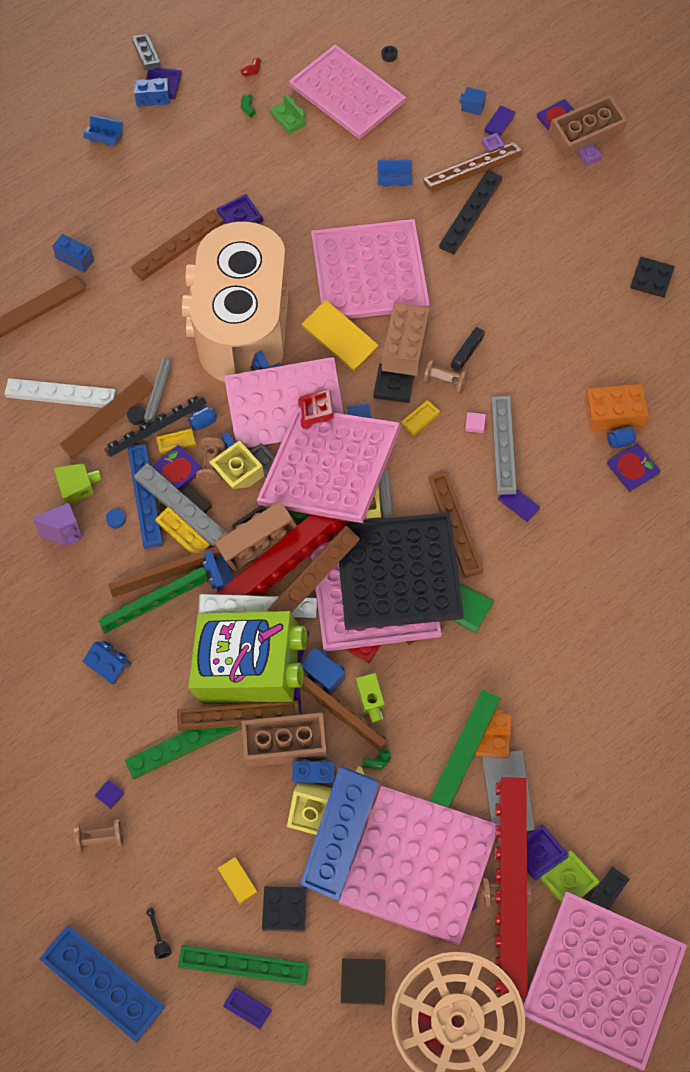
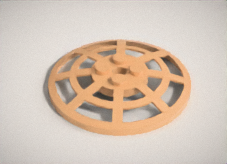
(462, 1006)

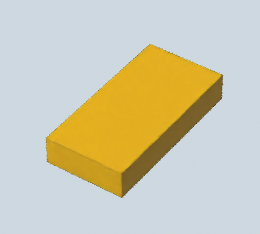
(420, 418)
(183, 438)
(237, 880)

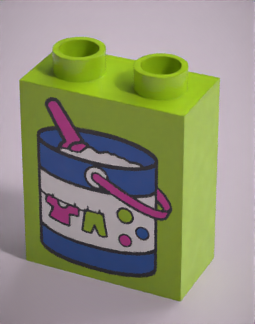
(247, 657)

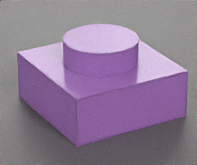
(492, 142)
(589, 154)

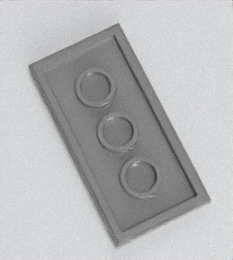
(494, 769)

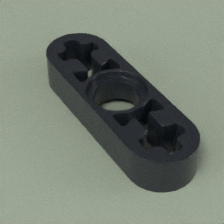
(467, 349)

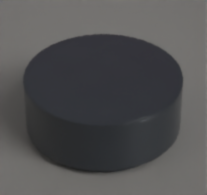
(389, 53)
(136, 415)

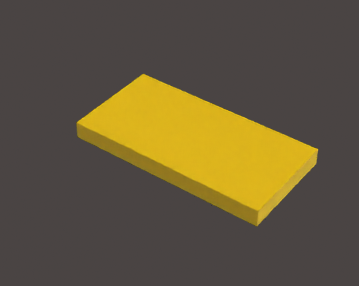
(340, 335)

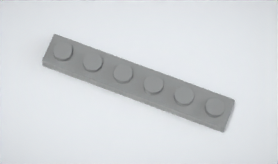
(503, 445)
(180, 504)

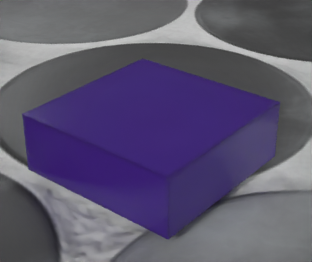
(109, 794)

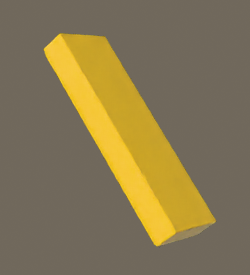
(181, 531)

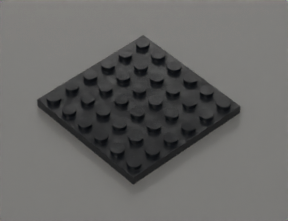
(400, 572)

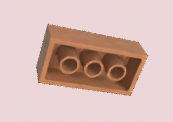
(587, 125)
(405, 339)
(256, 536)
(283, 739)

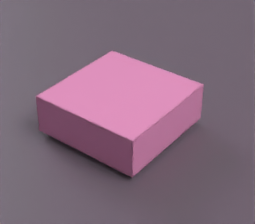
(475, 422)

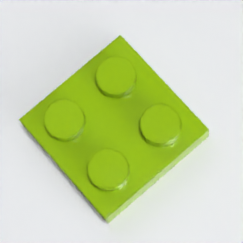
(571, 877)

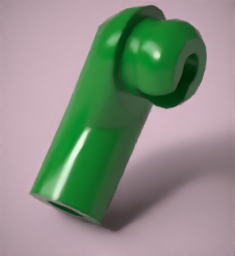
(245, 105)
(379, 762)

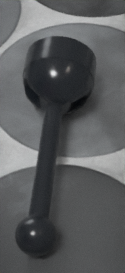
(162, 948)

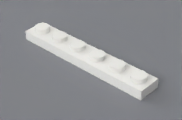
(59, 393)
(248, 603)

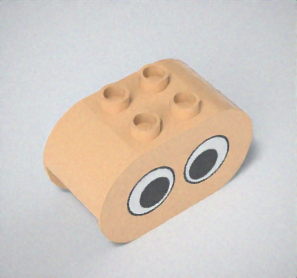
(237, 298)

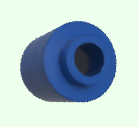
(202, 418)
(621, 437)

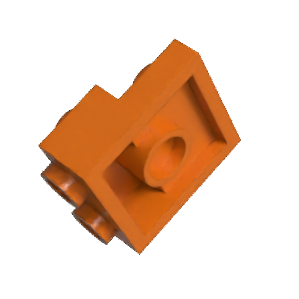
(497, 737)

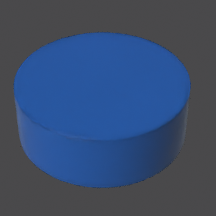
(115, 518)

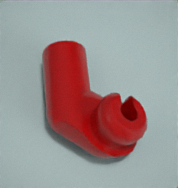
(252, 69)

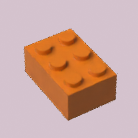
(616, 407)

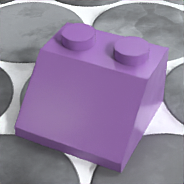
(58, 525)

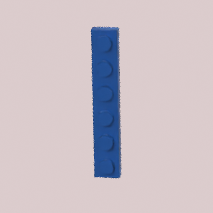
(144, 500)

